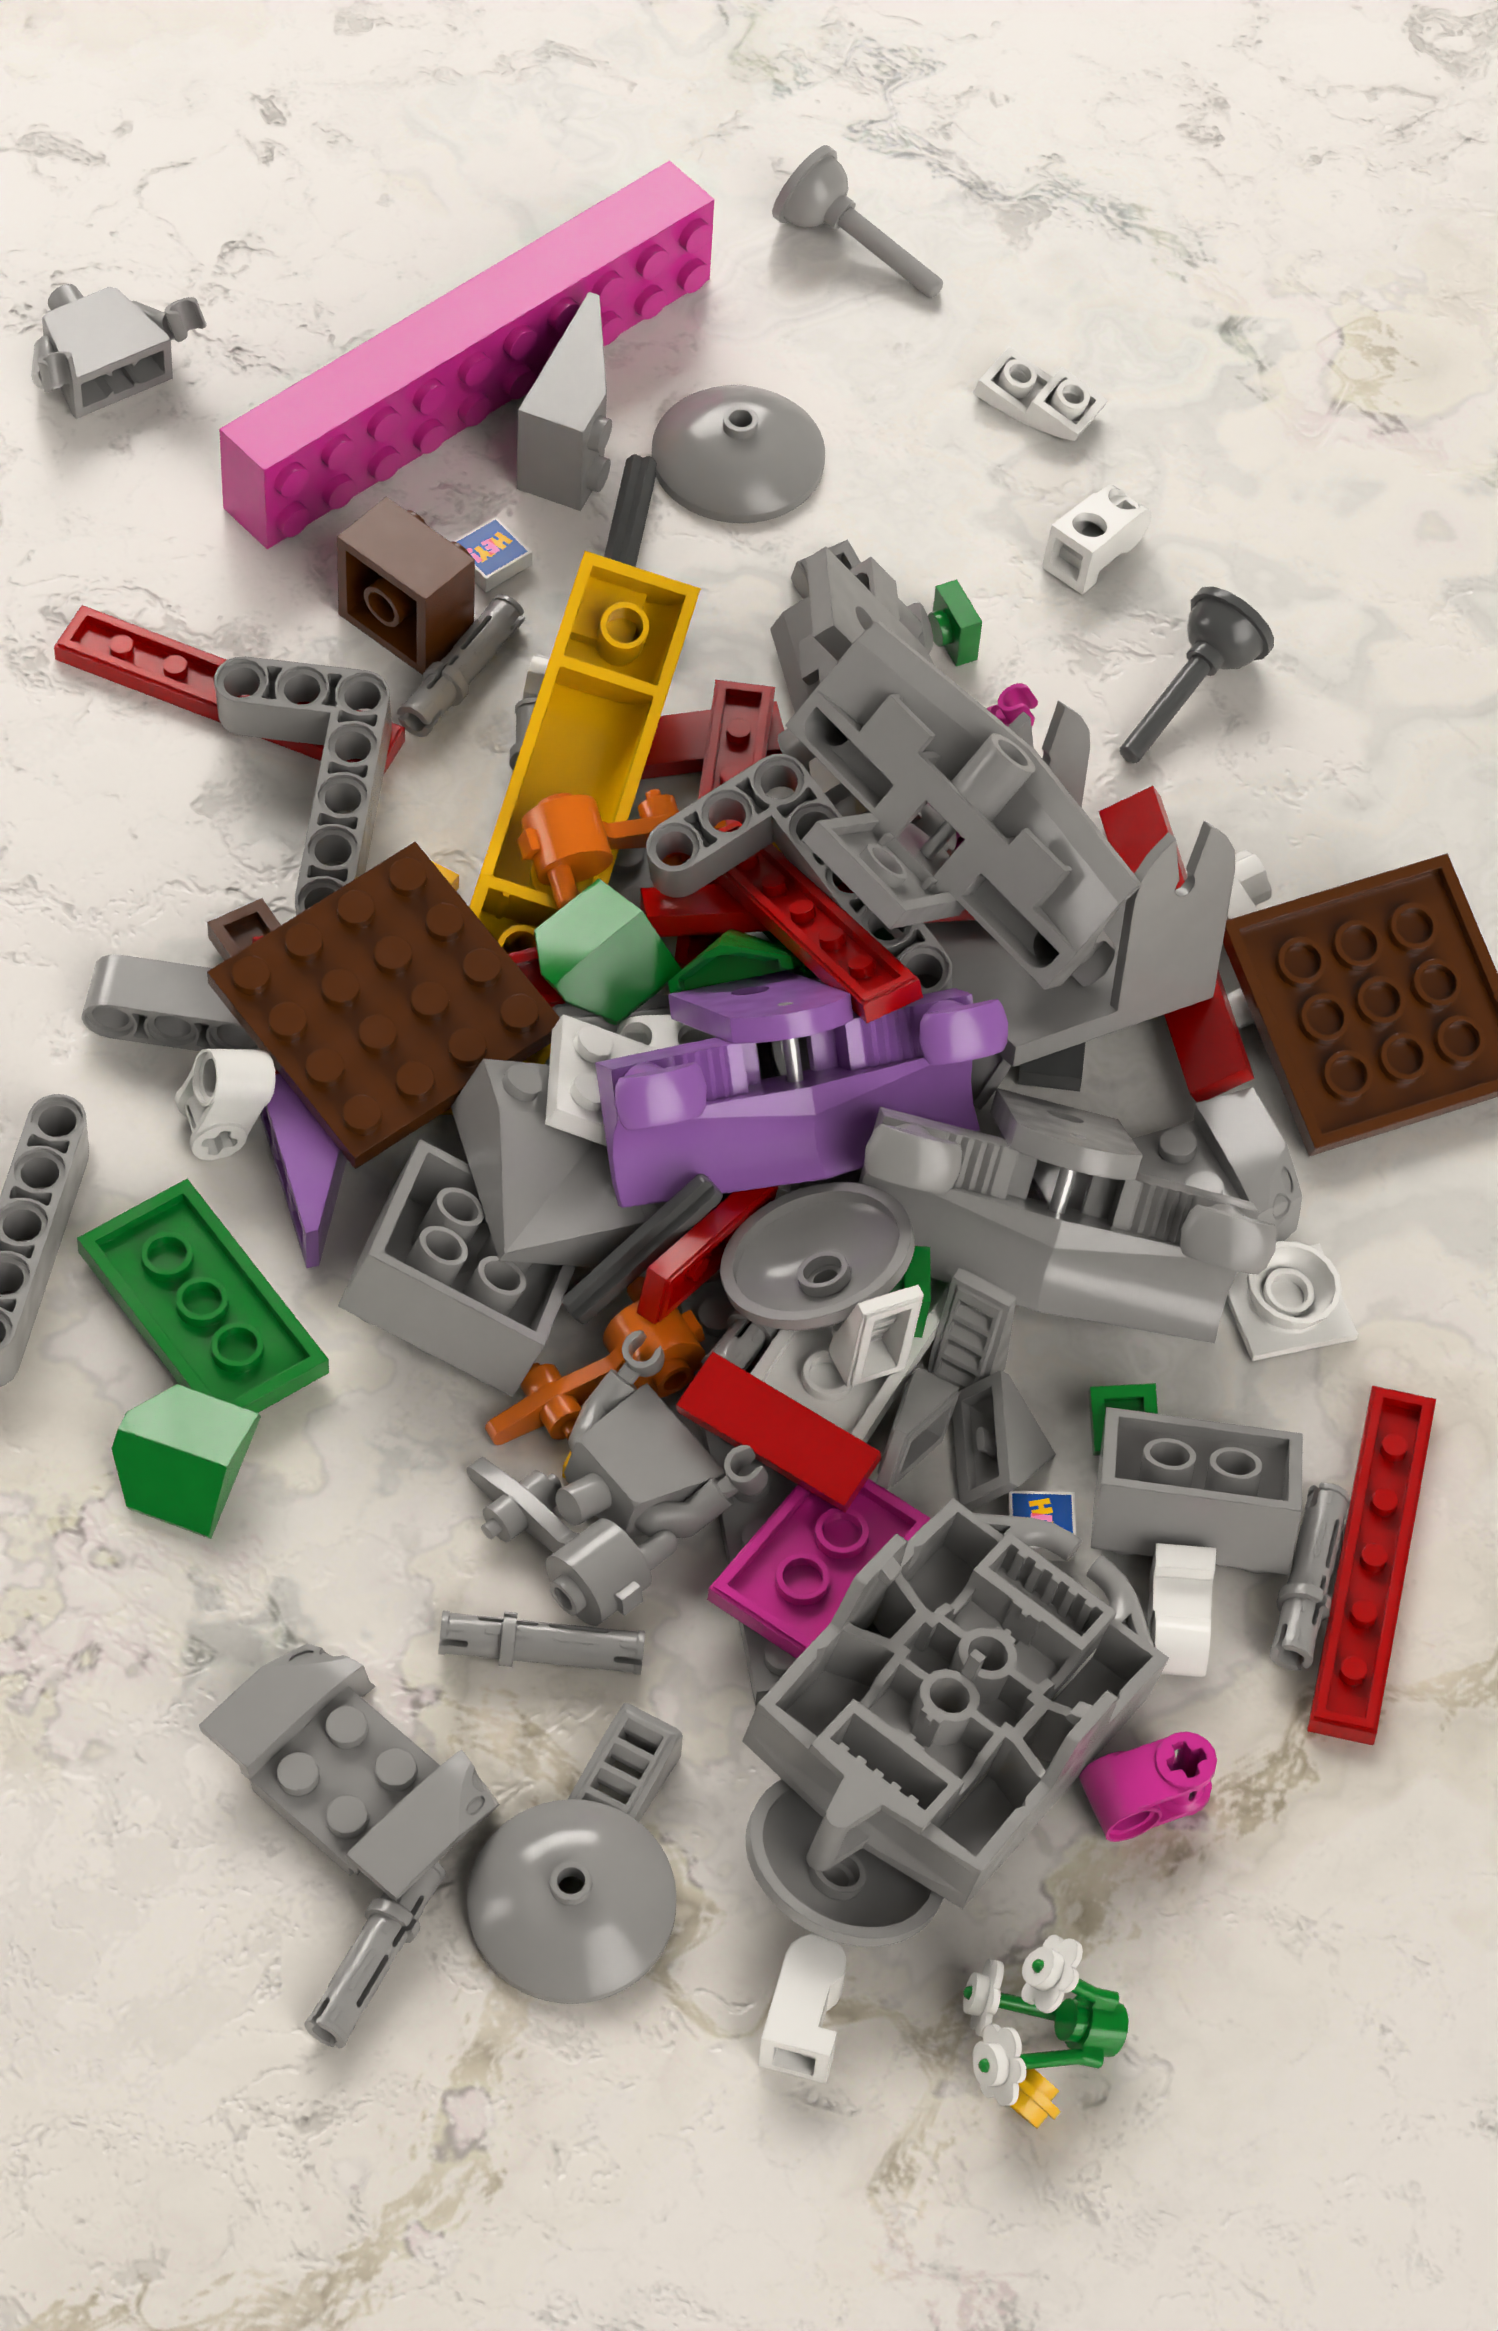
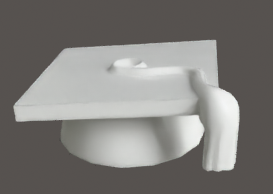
(1291, 1303)

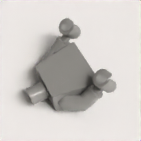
(107, 345)
(642, 1463)

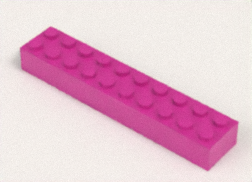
(461, 355)

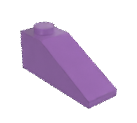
(307, 1167)

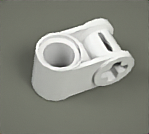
(225, 1098)

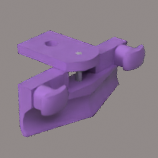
(713, 1115)

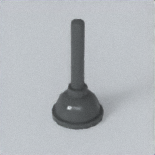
(1222, 636)

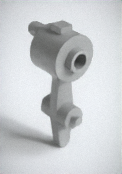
(588, 1570)

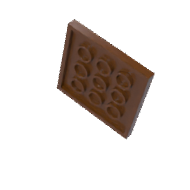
(1372, 1002)
(383, 1003)

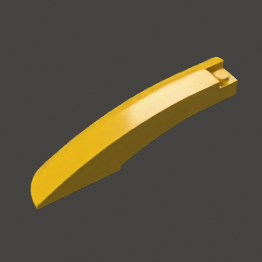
(586, 728)

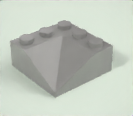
(538, 1186)
(439, 1281)

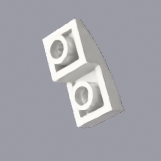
(1050, 404)

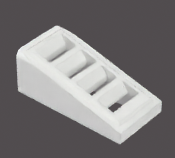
(877, 1336)

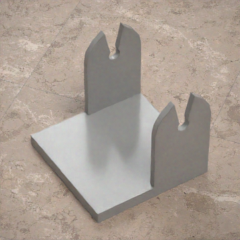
(1162, 936)

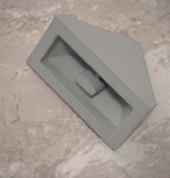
(995, 1440)

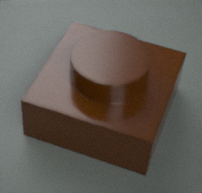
(237, 928)

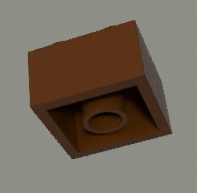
(405, 584)

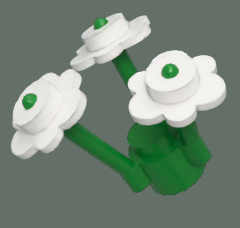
(1090, 2023)

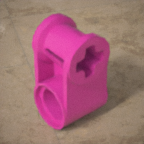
(1148, 1785)

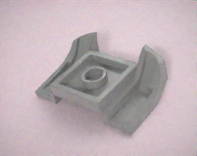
(1225, 1150)
(346, 1769)

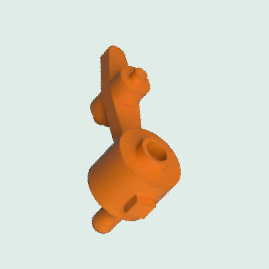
(574, 844)
(557, 1400)

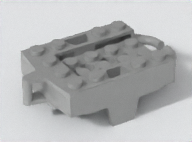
(862, 1718)

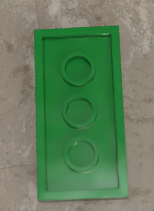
(202, 1301)

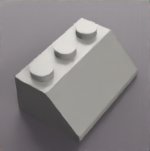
(1198, 1487)

